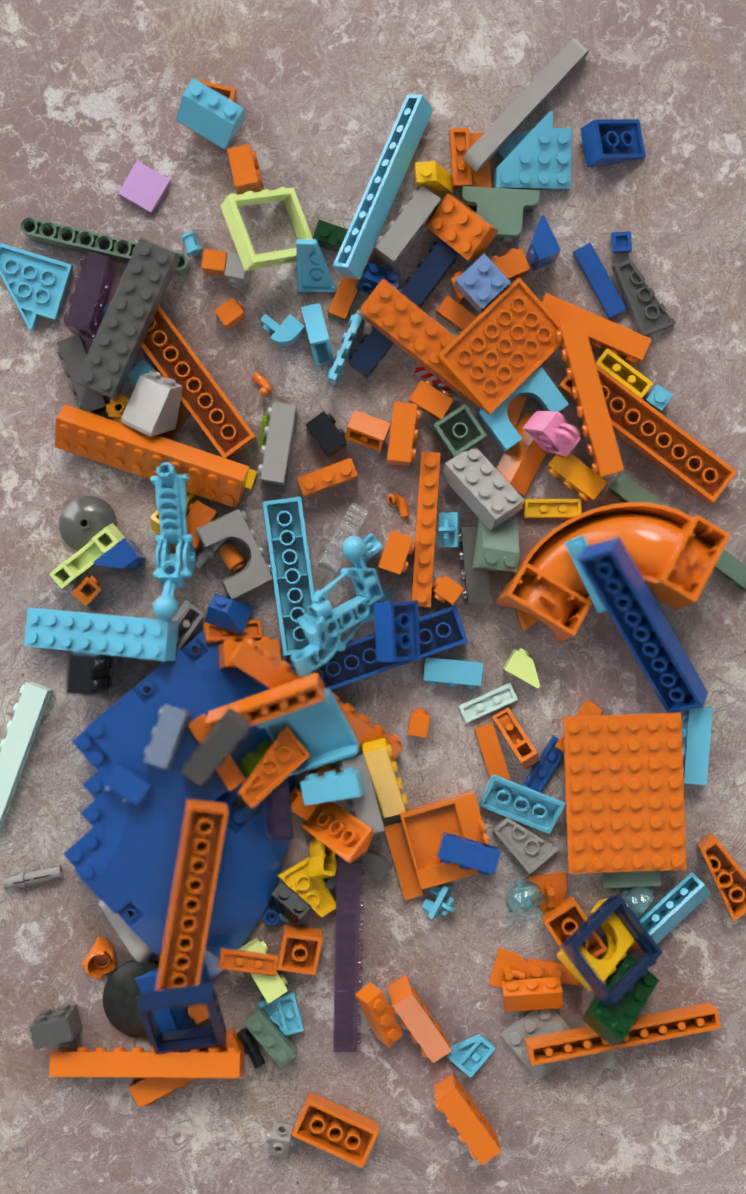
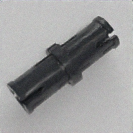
(251, 1047)

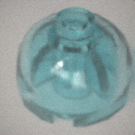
(523, 896)
(639, 899)

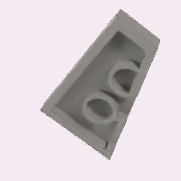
(524, 844)

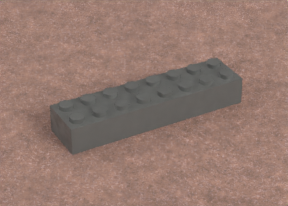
(128, 319)

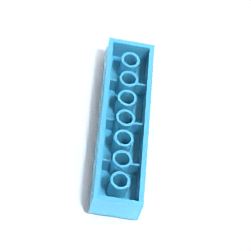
(290, 568)
(101, 634)

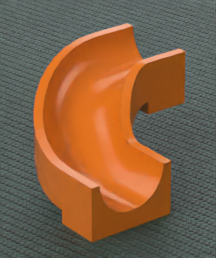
(666, 545)

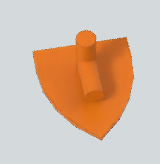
(553, 887)
(507, 967)

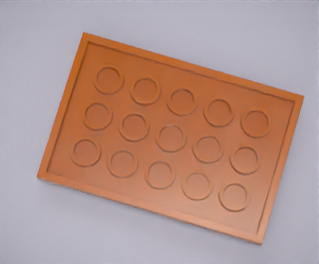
(502, 346)

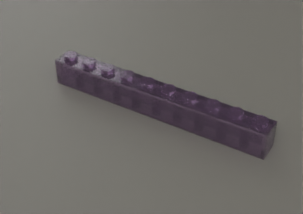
(347, 955)

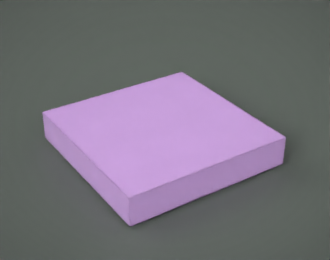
(144, 187)

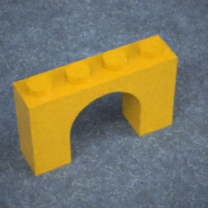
(618, 943)

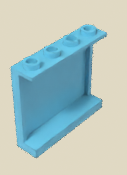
(320, 730)

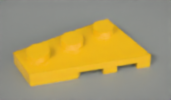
(308, 888)

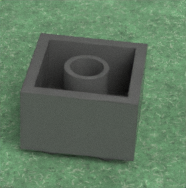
(55, 1026)

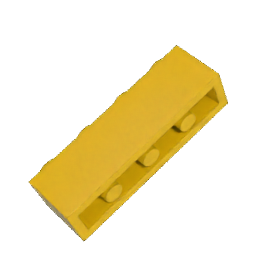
(384, 777)

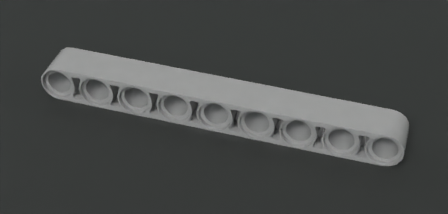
(525, 105)

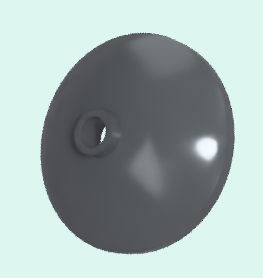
(89, 508)

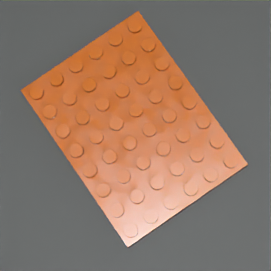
(624, 792)

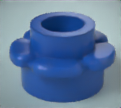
(267, 916)

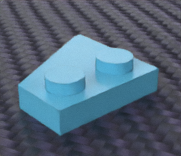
(471, 1053)

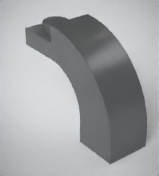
(374, 863)

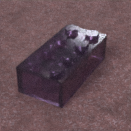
(90, 294)

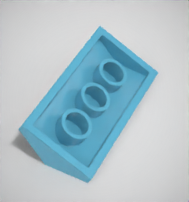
(521, 804)

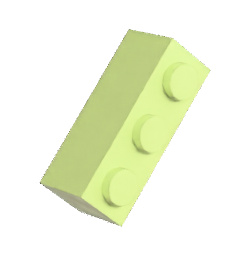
(270, 986)

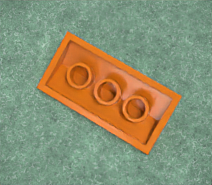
(522, 460)
(339, 830)

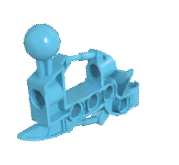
(321, 613)

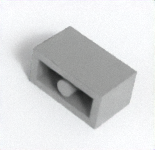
(235, 273)

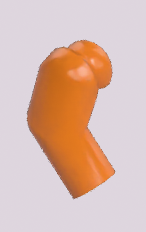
(266, 388)
(399, 502)

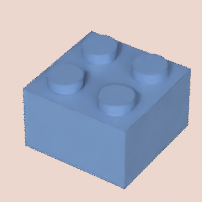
(482, 283)

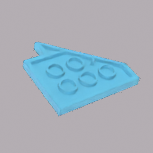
(538, 160)
(34, 282)

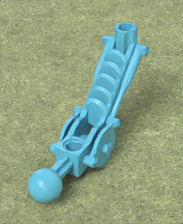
(171, 566)

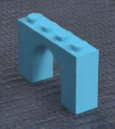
(537, 386)

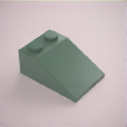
(497, 548)

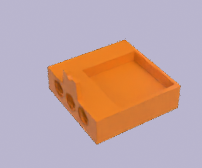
(425, 829)

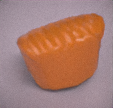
(100, 959)

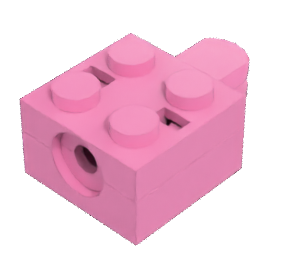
(552, 432)

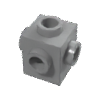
(280, 1139)

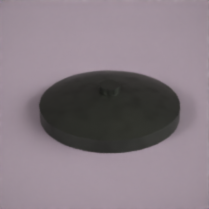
(121, 997)

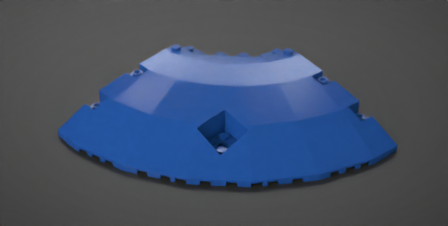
(135, 848)

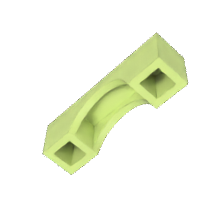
(85, 557)

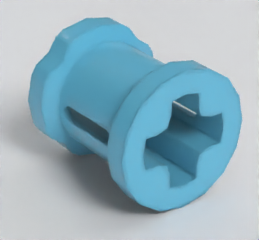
(191, 243)

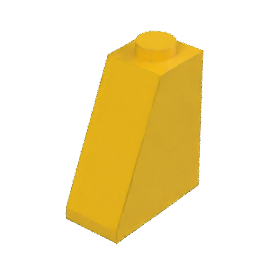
(433, 177)

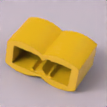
(322, 860)

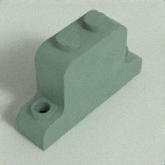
(501, 208)

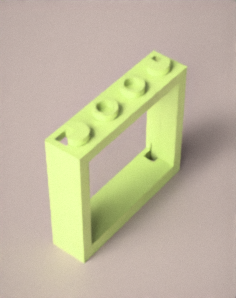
(239, 234)

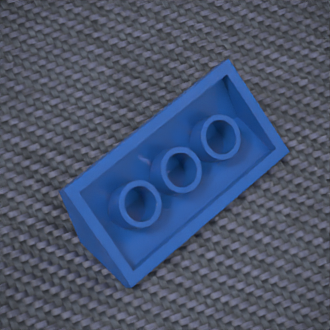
(167, 1019)

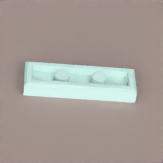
(487, 702)

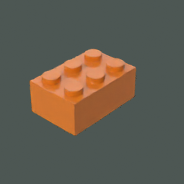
(461, 228)
(403, 434)
(565, 920)

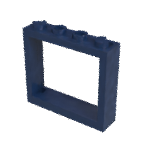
(633, 925)
(188, 1038)

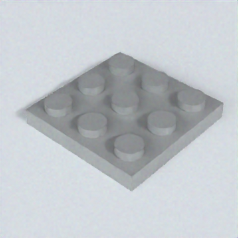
(534, 1024)

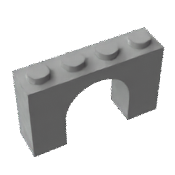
(256, 570)

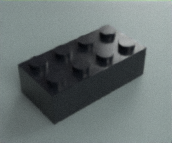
(88, 673)

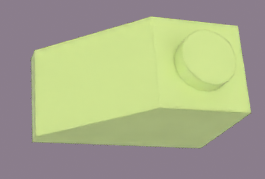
(522, 667)

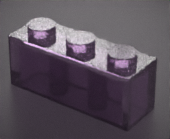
(278, 813)

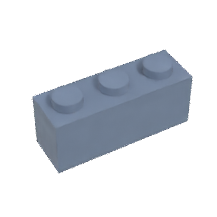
(167, 736)

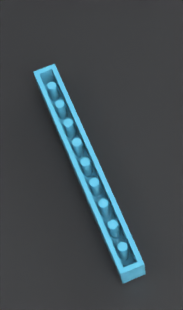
(383, 186)

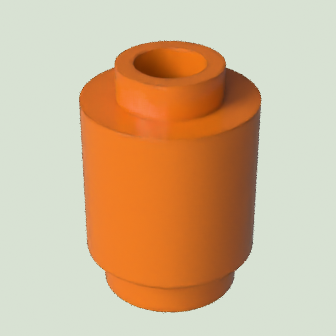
(231, 557)

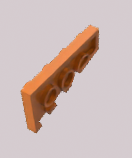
(276, 765)

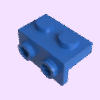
(373, 275)

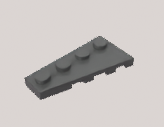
(643, 306)

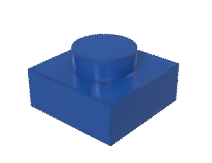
(621, 242)

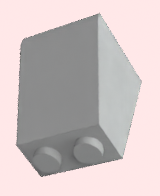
(153, 404)

